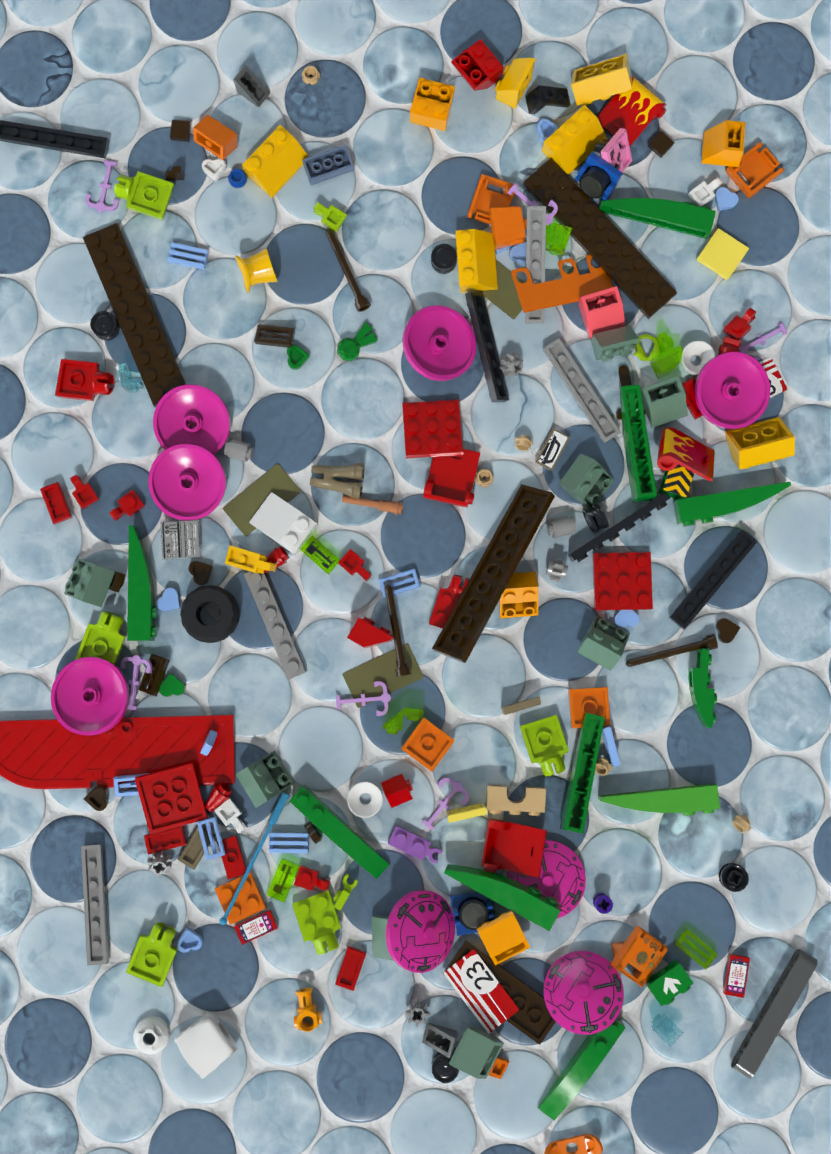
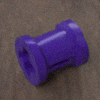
(607, 906)

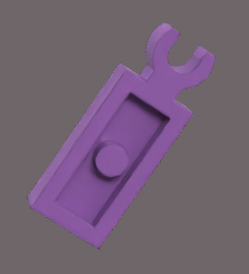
(412, 844)

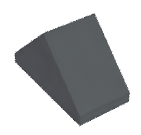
(250, 87)
(440, 1039)

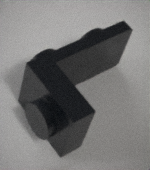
(547, 96)

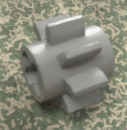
(511, 364)
(556, 569)
(159, 863)
(417, 1007)

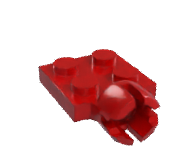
(82, 380)
(446, 601)

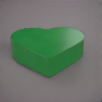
(297, 357)
(172, 686)

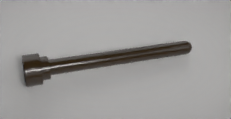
(361, 302)
(708, 642)
(402, 667)

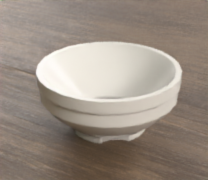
(700, 349)
(355, 804)
(158, 1028)

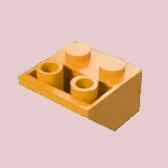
(432, 104)
(724, 144)
(520, 596)
(503, 937)

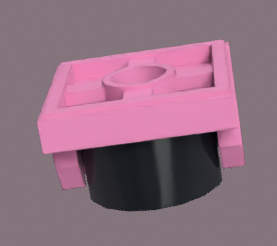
(616, 150)

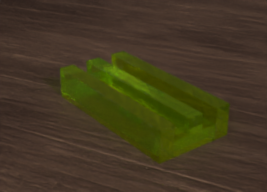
(682, 937)

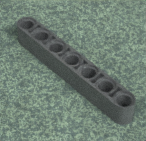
(774, 1013)

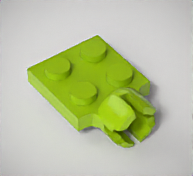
(145, 194)
(103, 638)
(545, 744)
(318, 921)
(153, 955)

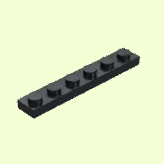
(53, 139)
(486, 346)
(627, 523)
(712, 579)

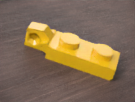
(248, 560)

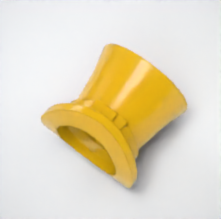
(256, 269)

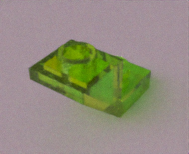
(396, 722)

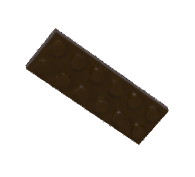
(533, 1015)

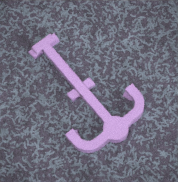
(100, 206)
(549, 217)
(744, 349)
(136, 660)
(385, 697)
(457, 786)

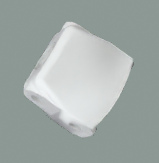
(205, 1044)

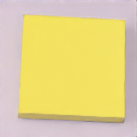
(722, 254)
(466, 812)

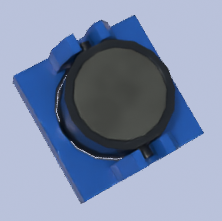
(598, 177)
(471, 912)

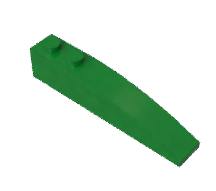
(663, 213)
(637, 445)
(717, 505)
(140, 592)
(582, 774)
(339, 831)
(509, 893)
(580, 1069)

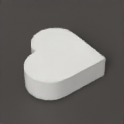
(214, 168)

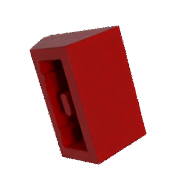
(478, 66)
(367, 635)

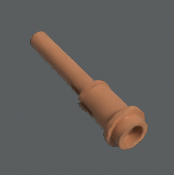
(383, 505)

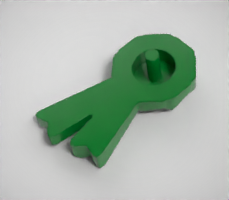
(349, 348)

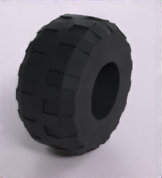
(192, 608)

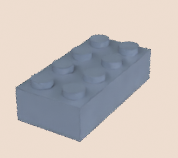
(328, 165)

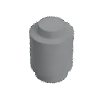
(238, 450)
(561, 526)

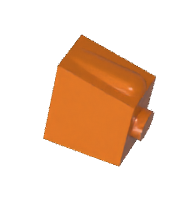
(507, 226)

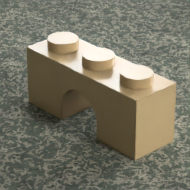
(532, 801)

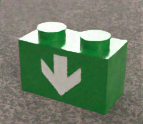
(669, 983)

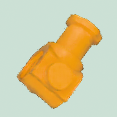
(306, 1009)

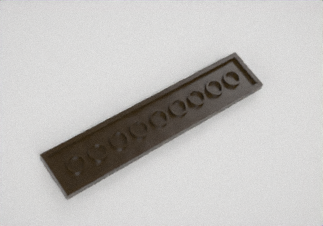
(600, 238)
(134, 311)
(493, 573)

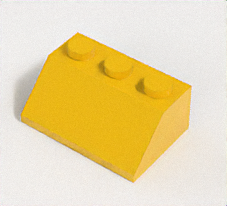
(602, 80)
(574, 140)
(275, 161)
(476, 260)
(760, 443)

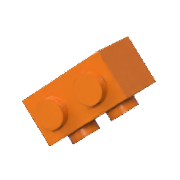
(215, 137)

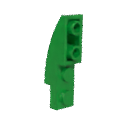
(701, 696)

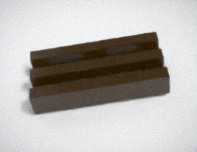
(270, 338)
(156, 675)

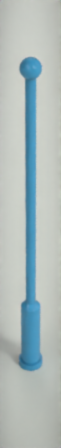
(273, 819)

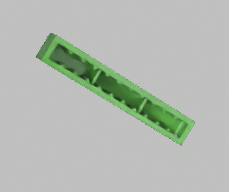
(669, 800)

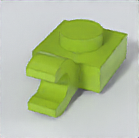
(331, 217)
(341, 896)

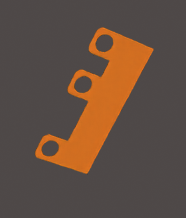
(560, 291)

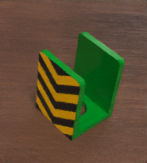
(676, 482)

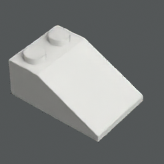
(283, 523)

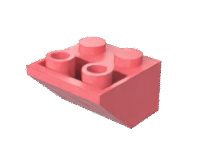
(602, 311)

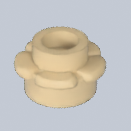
(310, 70)
(523, 443)
(489, 477)
(603, 766)
(741, 823)

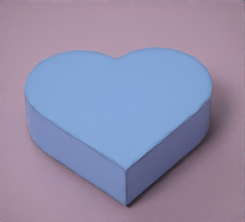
(546, 129)
(725, 199)
(518, 253)
(169, 601)
(626, 618)
(208, 744)
(189, 940)

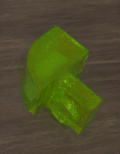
(670, 357)

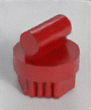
(729, 345)

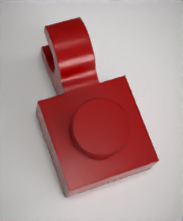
(739, 327)
(83, 494)
(128, 504)
(353, 563)
(308, 878)

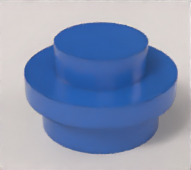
(237, 178)

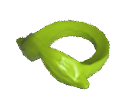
(640, 352)

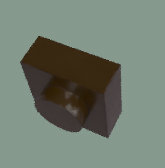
(117, 581)

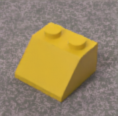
(515, 81)

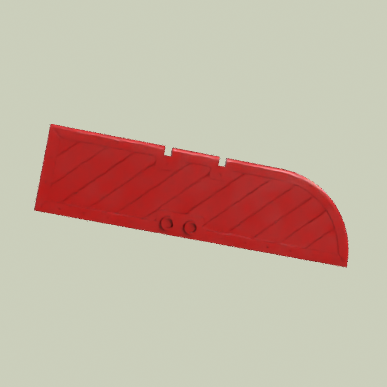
(52, 757)

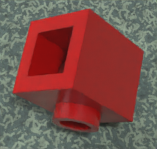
(397, 790)

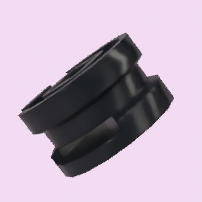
(443, 258)
(105, 325)
(595, 518)
(733, 877)
(442, 1069)

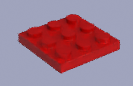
(432, 429)
(622, 581)
(171, 798)

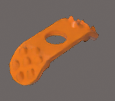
(586, 1145)

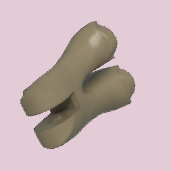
(353, 471)

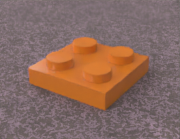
(589, 701)
(427, 744)
(248, 901)

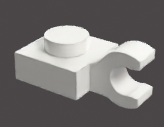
(704, 193)
(229, 813)

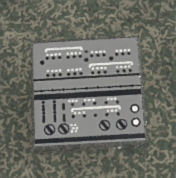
(180, 539)

